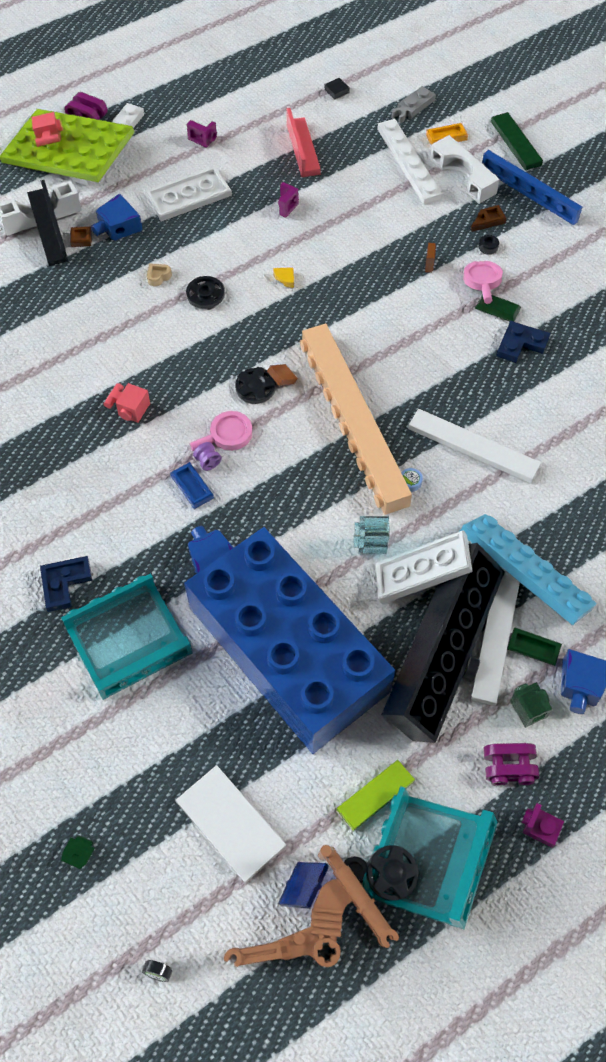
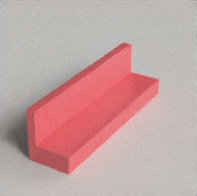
(302, 145)

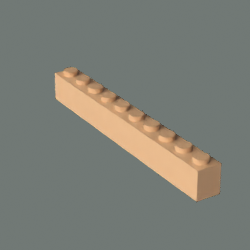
(355, 420)

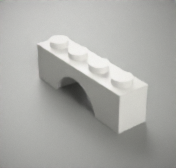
(451, 155)
(19, 217)

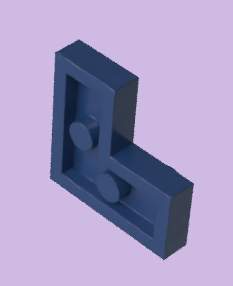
(521, 336)
(59, 576)

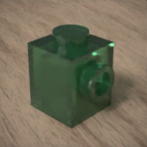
(531, 703)

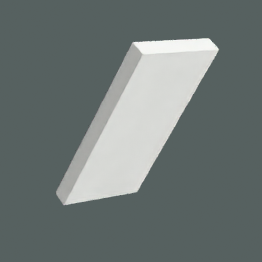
(188, 193)
(423, 567)
(231, 824)

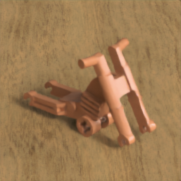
(325, 920)

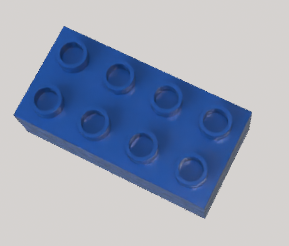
(289, 639)

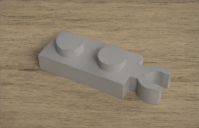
(413, 104)

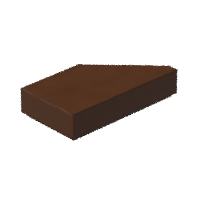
(489, 218)

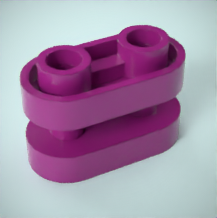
(86, 106)
(501, 773)

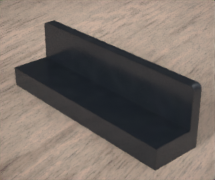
(47, 225)

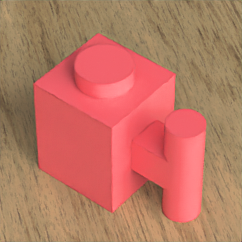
(46, 129)
(130, 403)

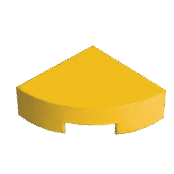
(285, 276)

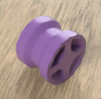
(207, 456)

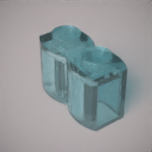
(371, 534)

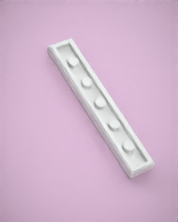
(474, 445)
(495, 642)

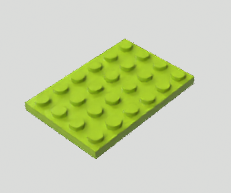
(83, 152)

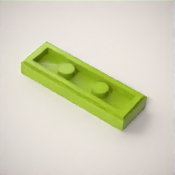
(375, 795)

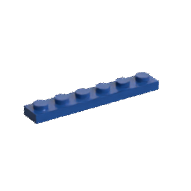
(532, 188)

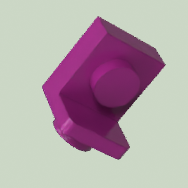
(201, 134)
(288, 200)
(542, 825)

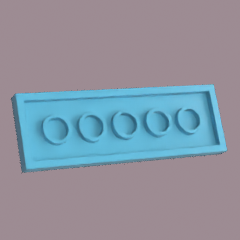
(529, 569)

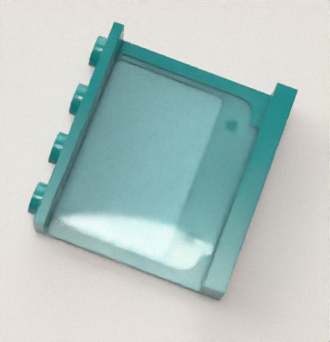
(126, 636)
(449, 853)

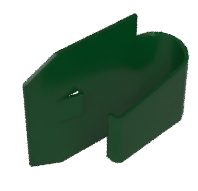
(77, 852)

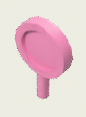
(484, 277)
(228, 431)

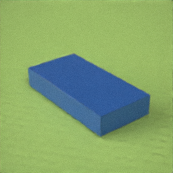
(192, 485)

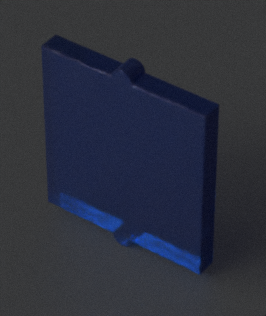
(303, 885)

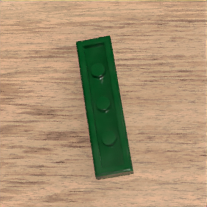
(516, 141)

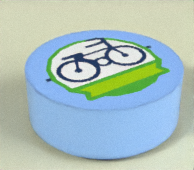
(413, 478)

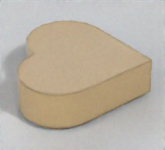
(158, 273)

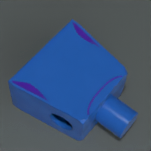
(117, 219)
(207, 547)
(582, 680)

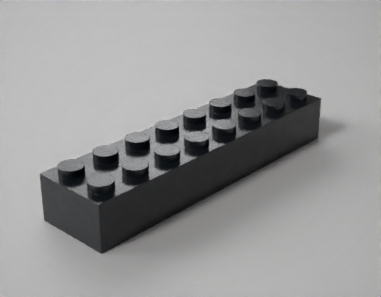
(443, 649)

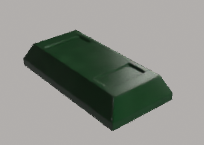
(499, 308)
(534, 646)

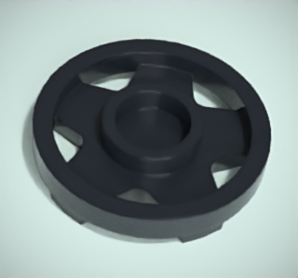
(206, 293)
(255, 384)
(392, 872)

